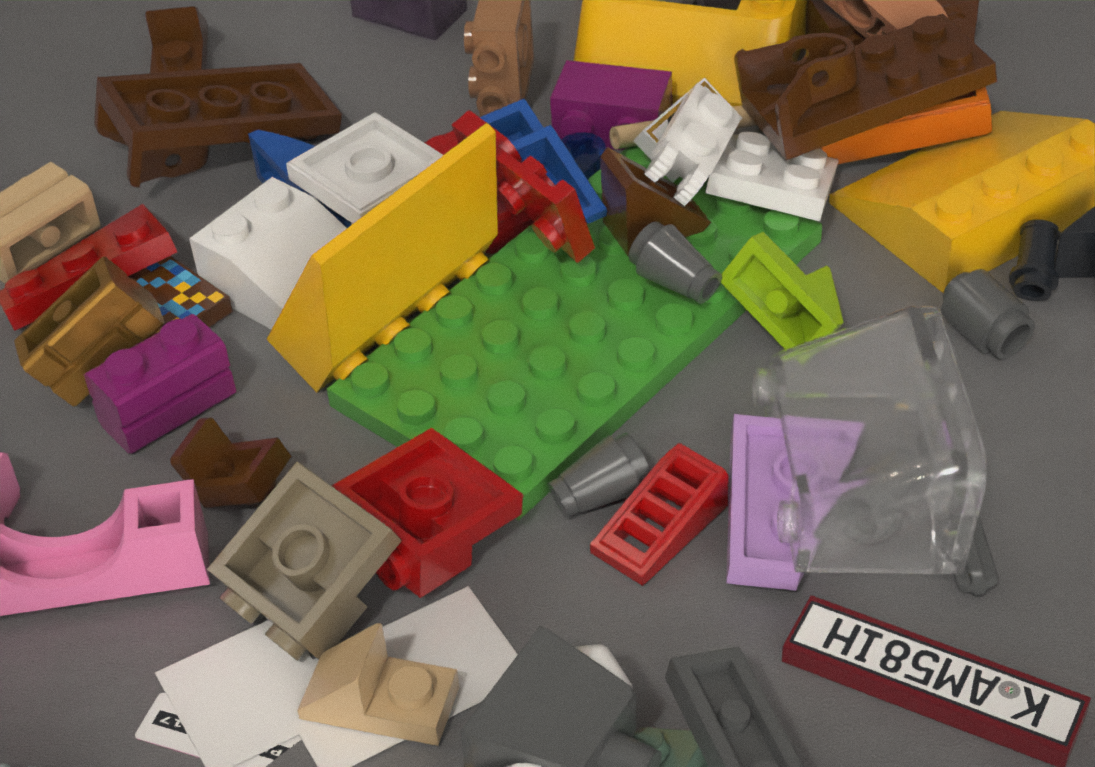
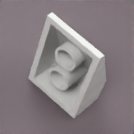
(263, 247)

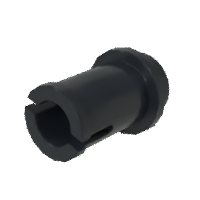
(1035, 273)

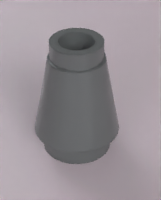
(673, 262)
(600, 476)

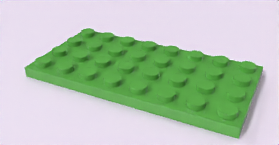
(553, 352)

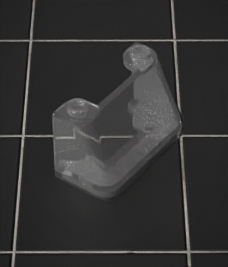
(876, 448)

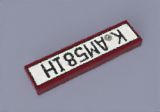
(937, 681)

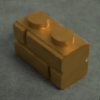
(84, 327)

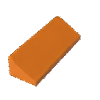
(942, 123)

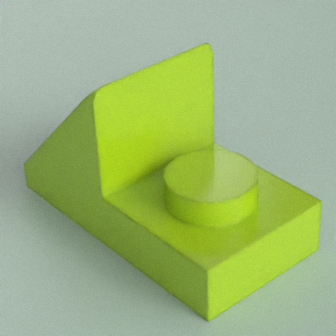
(781, 295)

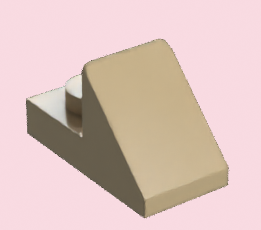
(379, 694)

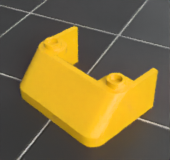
(685, 37)

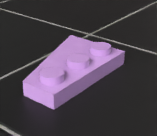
(757, 484)

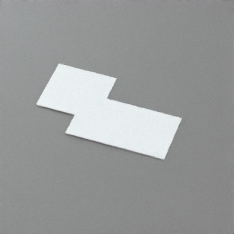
(248, 689)

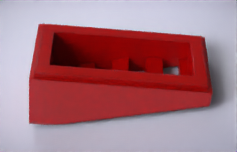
(685, 480)

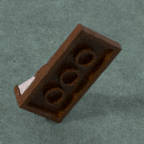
(857, 87)
(205, 108)

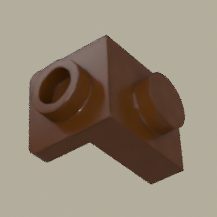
(226, 470)

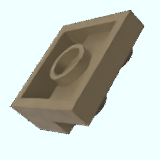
(303, 563)

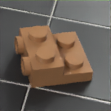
(501, 53)

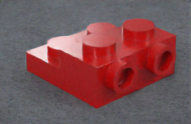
(435, 504)

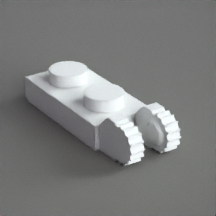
(693, 141)

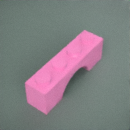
(143, 548)

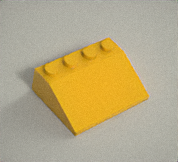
(967, 198)
(391, 264)

